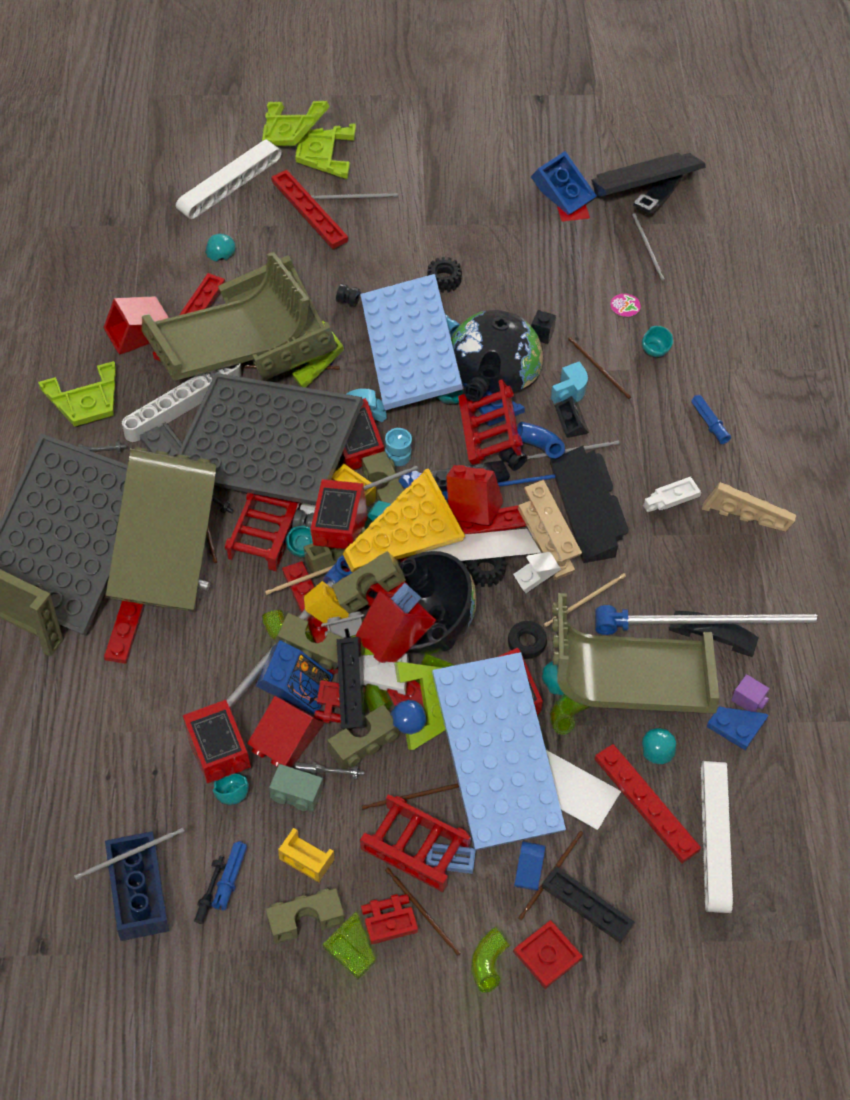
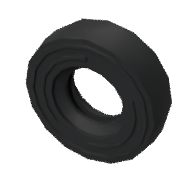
(532, 628)

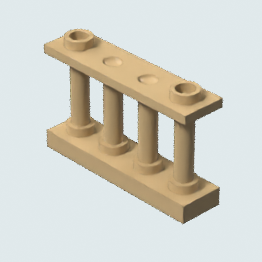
(549, 527)

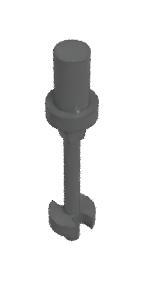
(118, 447)
(314, 768)

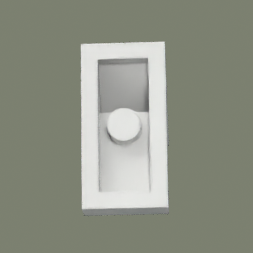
(538, 570)

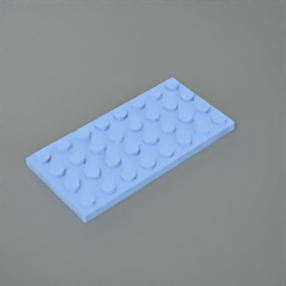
(410, 342)
(498, 751)

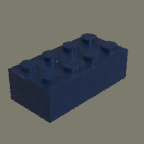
(136, 888)

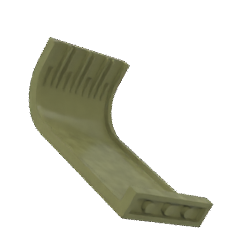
(233, 330)
(310, 344)
(161, 530)
(30, 610)
(634, 670)

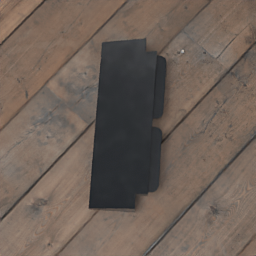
(645, 173)
(591, 510)

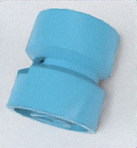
(398, 446)

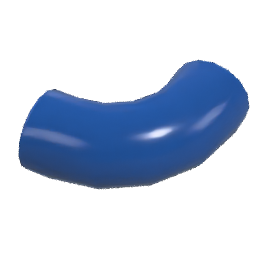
(541, 438)

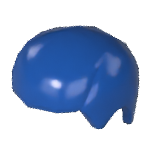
(408, 717)

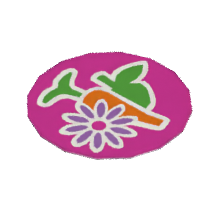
(625, 305)

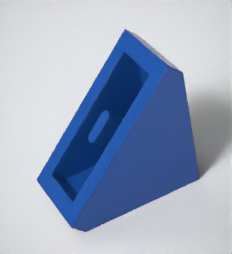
(529, 866)

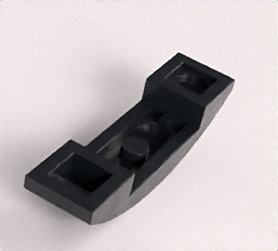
(657, 194)
(731, 634)

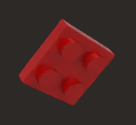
(547, 954)

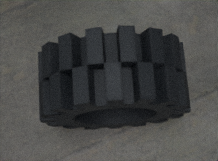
(446, 266)
(487, 577)

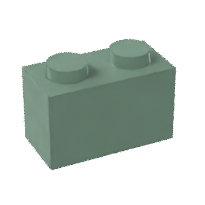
(296, 788)

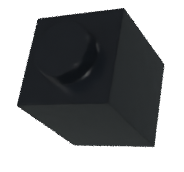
(544, 325)

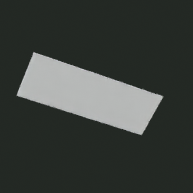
(492, 545)
(581, 792)

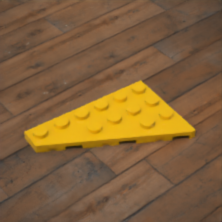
(410, 525)

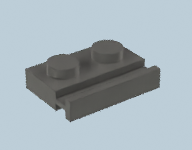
(161, 440)

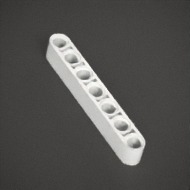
(228, 179)
(172, 403)
(716, 837)

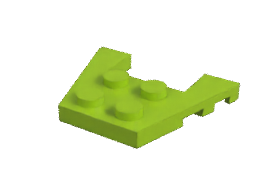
(290, 129)
(317, 149)
(308, 373)
(87, 402)
(434, 719)

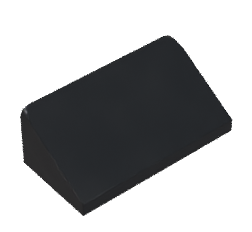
(571, 418)

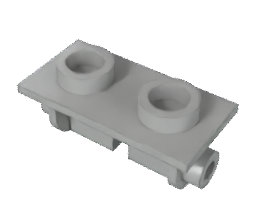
(338, 626)

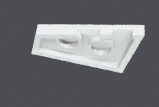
(382, 674)

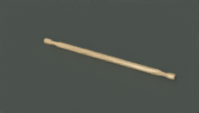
(299, 580)
(589, 597)

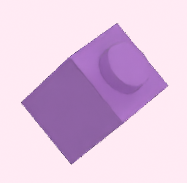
(751, 694)

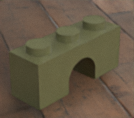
(379, 467)
(322, 557)
(353, 588)
(293, 633)
(350, 750)
(322, 906)

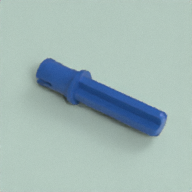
(715, 425)
(229, 876)

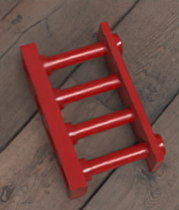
(471, 422)
(278, 538)
(415, 865)

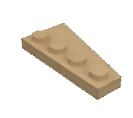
(748, 507)

